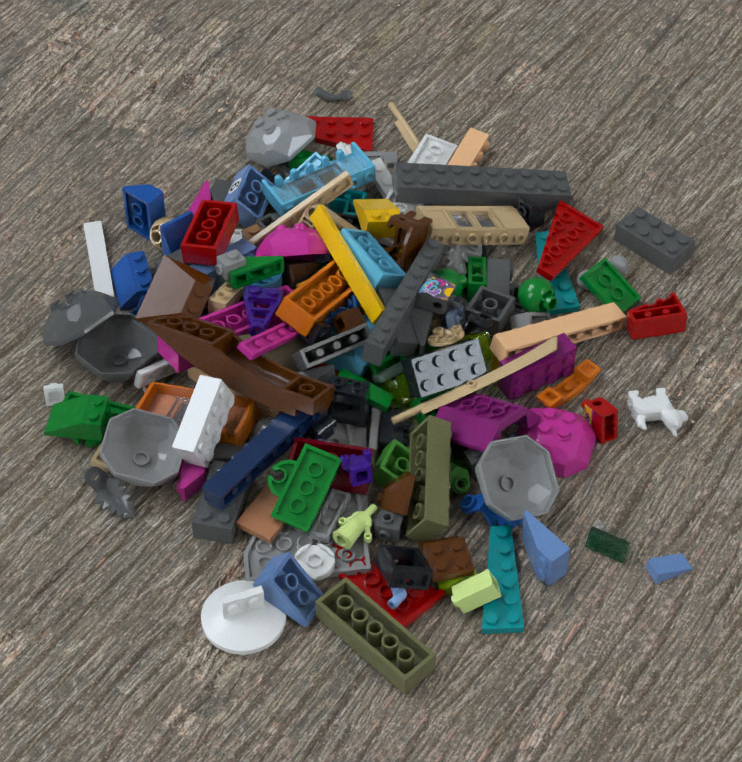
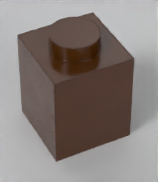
(347, 320)

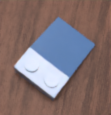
(545, 550)
(289, 588)

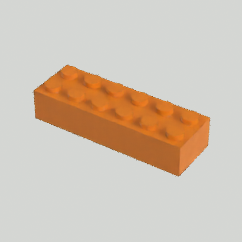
(315, 299)

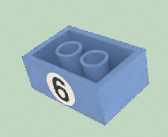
(248, 194)

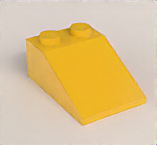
(374, 216)

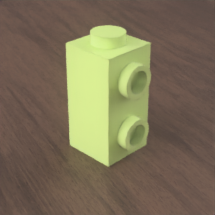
(475, 591)

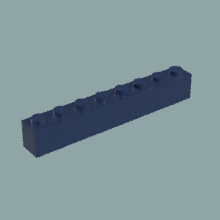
(256, 457)

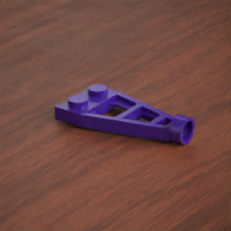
(263, 296)

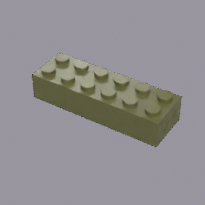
(431, 464)
(375, 635)

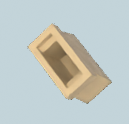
(223, 298)

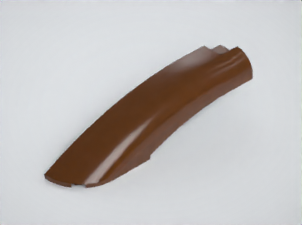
(216, 354)

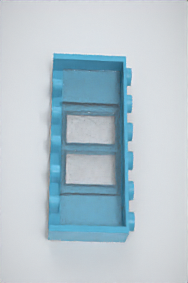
(290, 193)

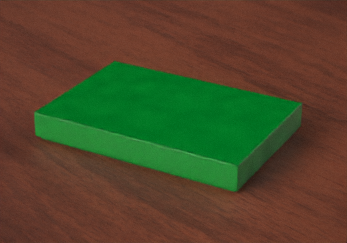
(610, 285)

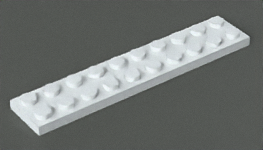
(429, 151)

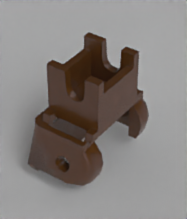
(409, 236)

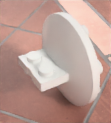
(241, 619)

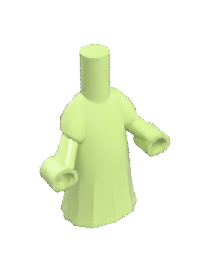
(353, 526)

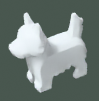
(655, 408)

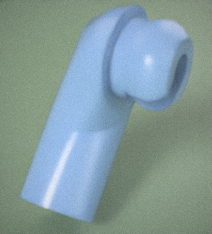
(399, 595)

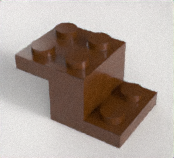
(447, 558)

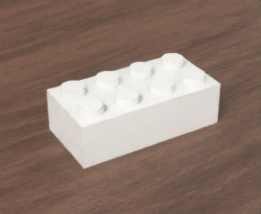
(203, 421)

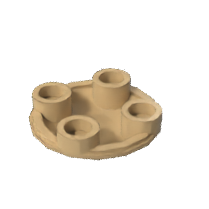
(444, 337)

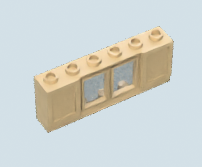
(475, 225)

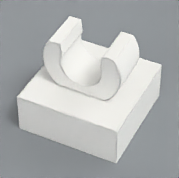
(54, 393)

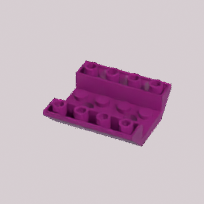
(480, 419)

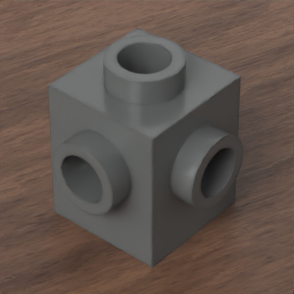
(388, 526)

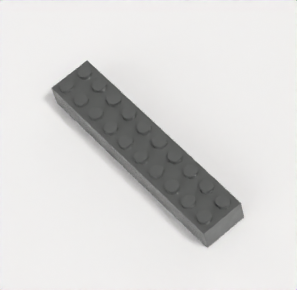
(478, 185)

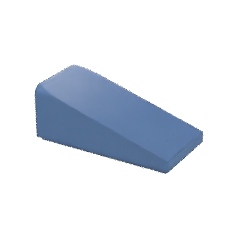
(667, 567)

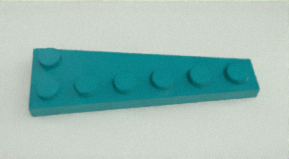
(562, 284)
(505, 612)

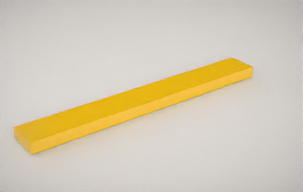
(347, 264)

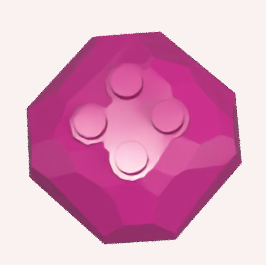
(293, 243)
(566, 438)

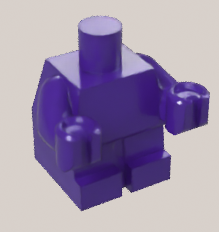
(358, 467)

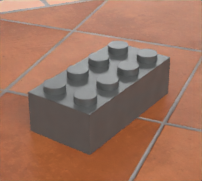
(654, 240)
(213, 523)

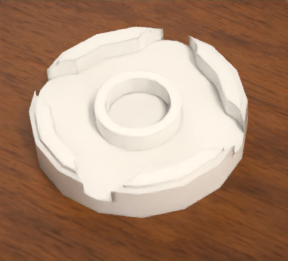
(316, 561)

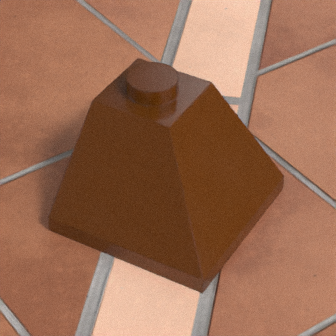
(397, 494)

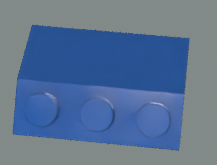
(143, 207)
(131, 279)

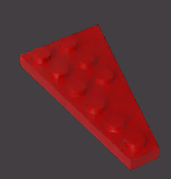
(344, 129)
(566, 239)
(373, 585)

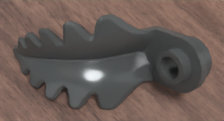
(110, 493)

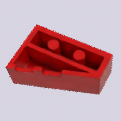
(657, 319)

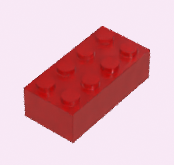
(209, 232)

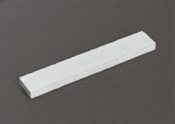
(98, 257)

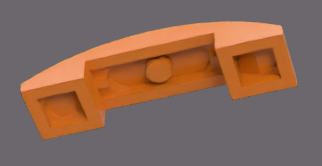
(571, 386)

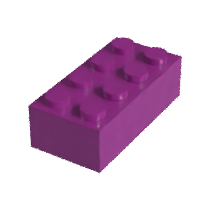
(541, 372)

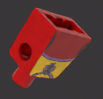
(602, 418)

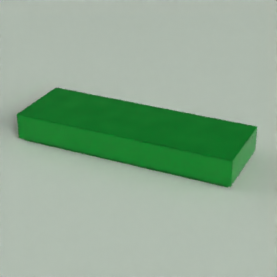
(378, 396)

